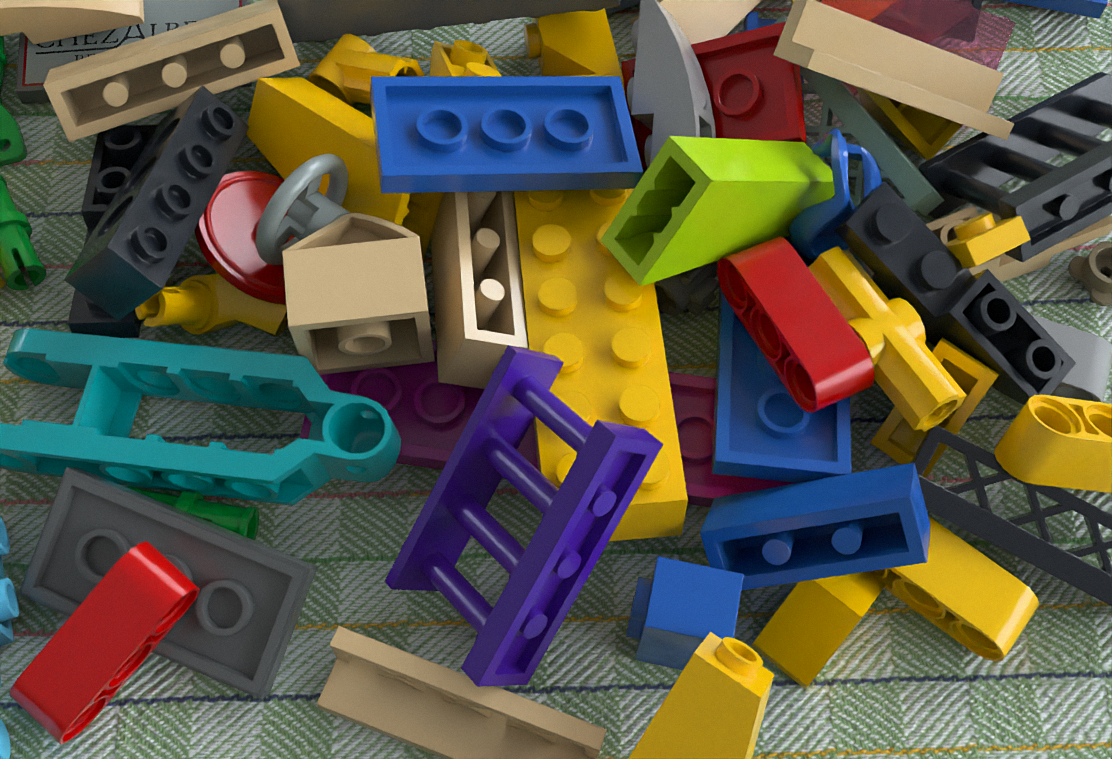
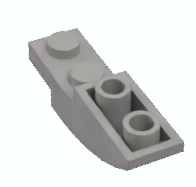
(667, 82)

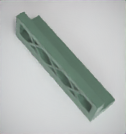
(871, 136)

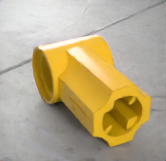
(352, 63)

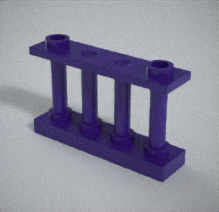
(573, 525)

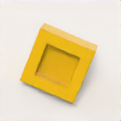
(986, 239)

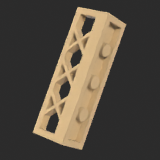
(891, 65)
(444, 708)

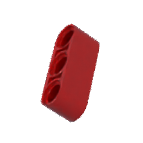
(795, 324)
(104, 642)

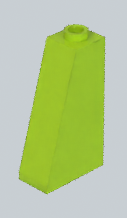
(712, 201)

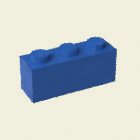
(820, 527)

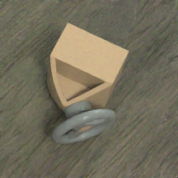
(348, 276)

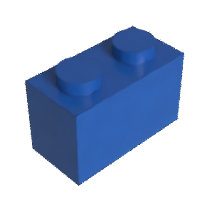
(680, 609)

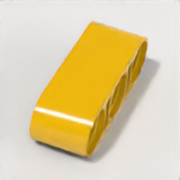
(1060, 444)
(964, 594)

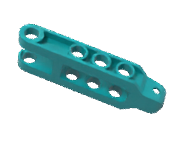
(118, 371)

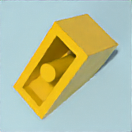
(572, 44)

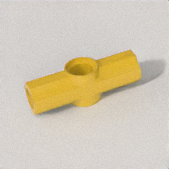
(893, 339)

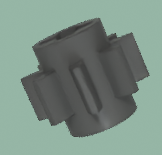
(688, 289)

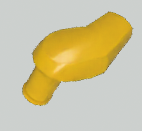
(210, 305)

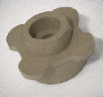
(1088, 271)

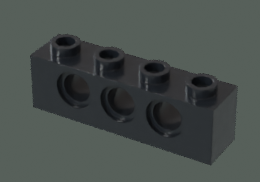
(158, 205)

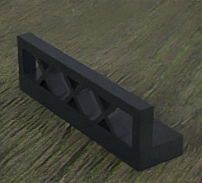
(1005, 532)

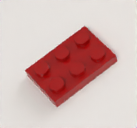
(747, 86)

